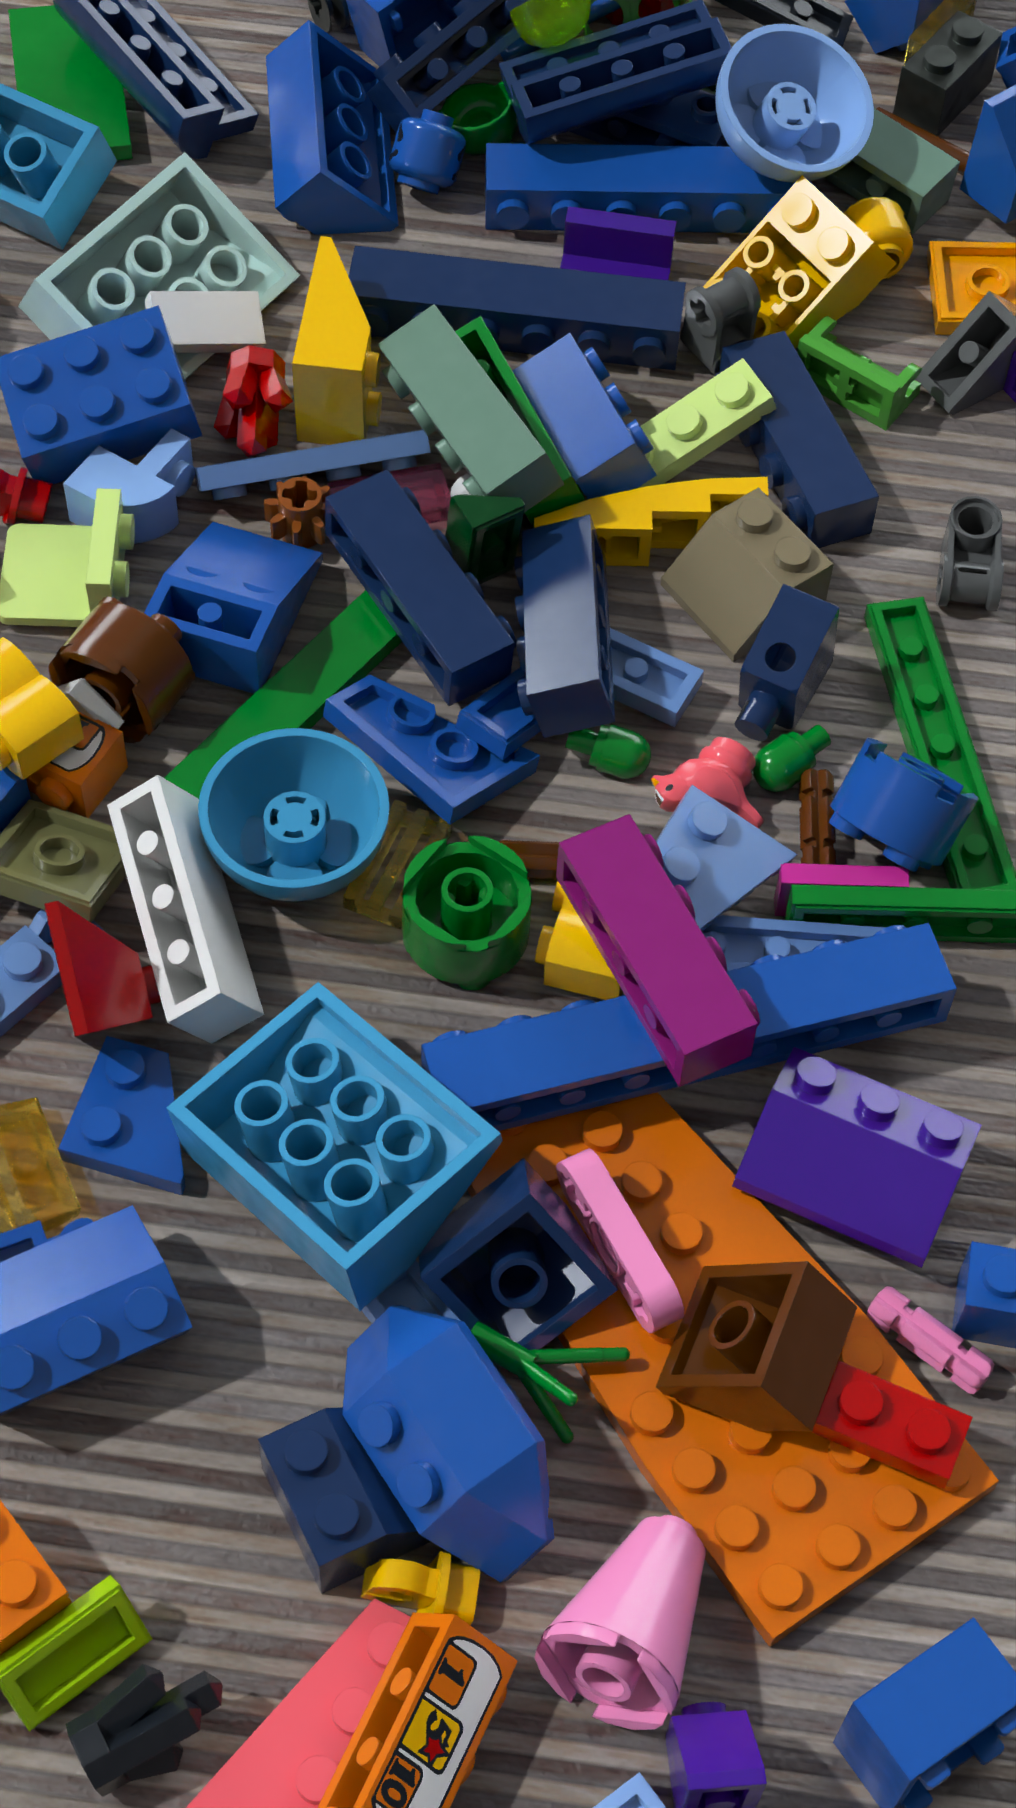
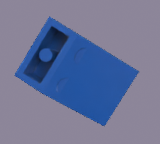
(235, 602)

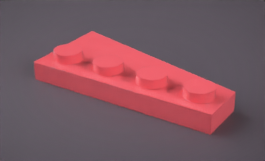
(305, 1736)

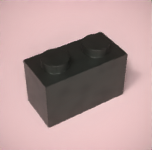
(947, 73)

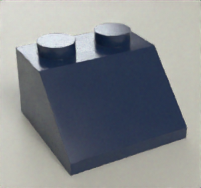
(516, 1261)
(334, 1498)

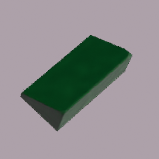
(484, 533)

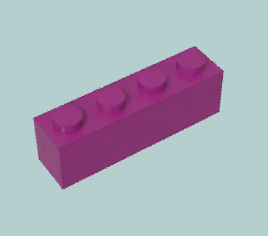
(657, 949)

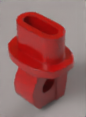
(23, 497)

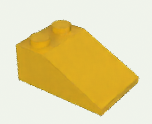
(334, 358)

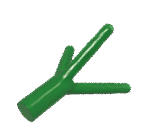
(536, 1380)

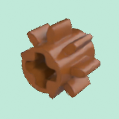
(298, 512)

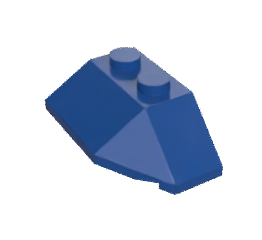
(449, 1439)

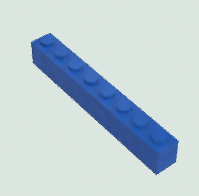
(604, 1055)

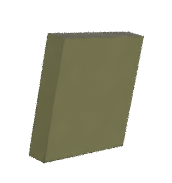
(59, 858)

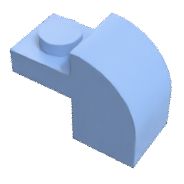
(146, 489)

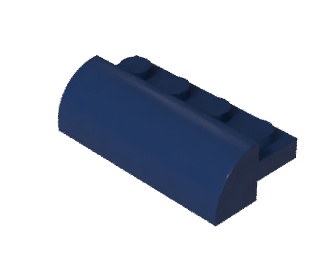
(162, 70)
(615, 70)

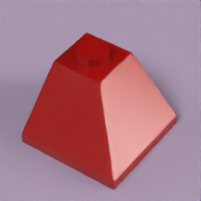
(98, 974)

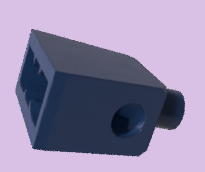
(786, 662)

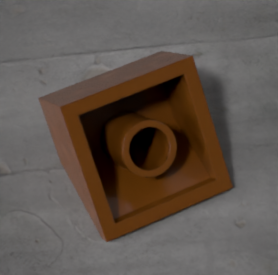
(759, 1344)

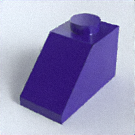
(714, 1758)

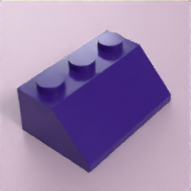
(857, 1156)

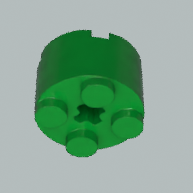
(466, 910)

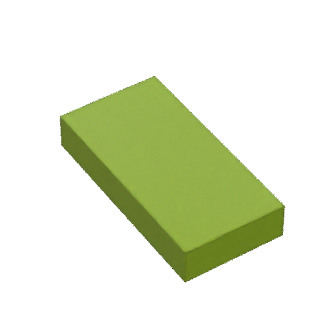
(71, 1652)

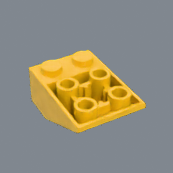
(806, 263)

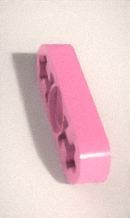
(620, 1240)

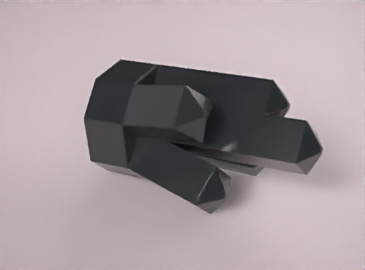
(140, 1727)

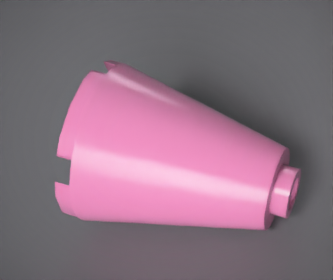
(630, 1627)

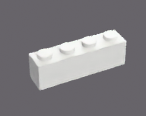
(184, 912)

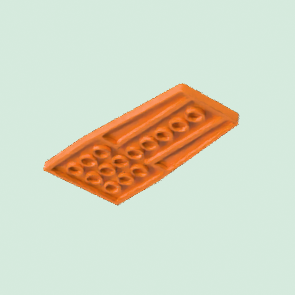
(778, 1511)

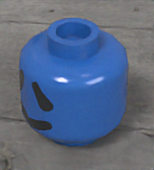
(427, 152)

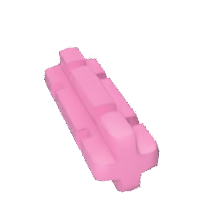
(930, 1340)

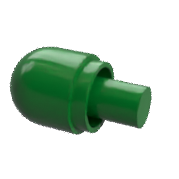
(613, 750)
(787, 757)

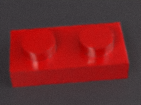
(892, 1424)

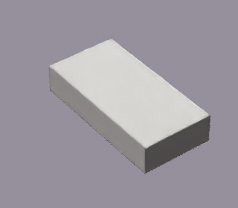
(210, 319)

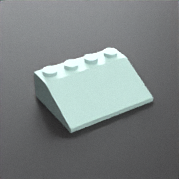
(164, 238)

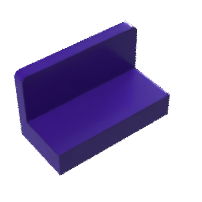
(618, 243)

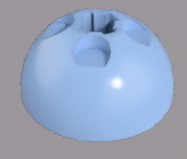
(793, 103)

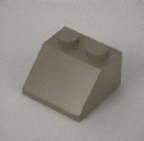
(738, 567)

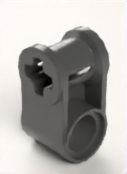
(720, 316)
(971, 555)

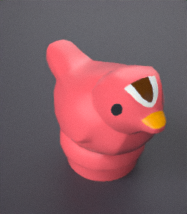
(719, 772)

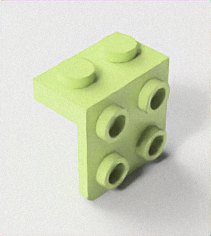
(65, 570)

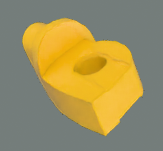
(429, 1589)

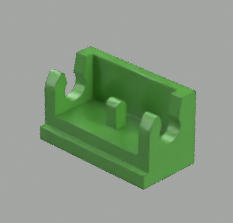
(855, 379)

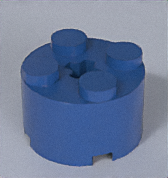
(901, 805)

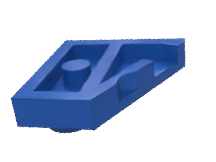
(124, 1118)

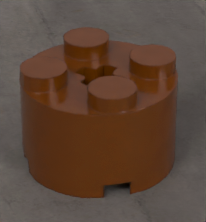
(129, 662)

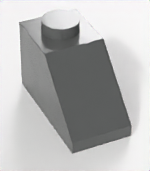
(974, 356)

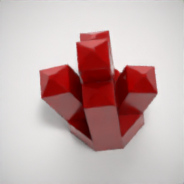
(253, 399)

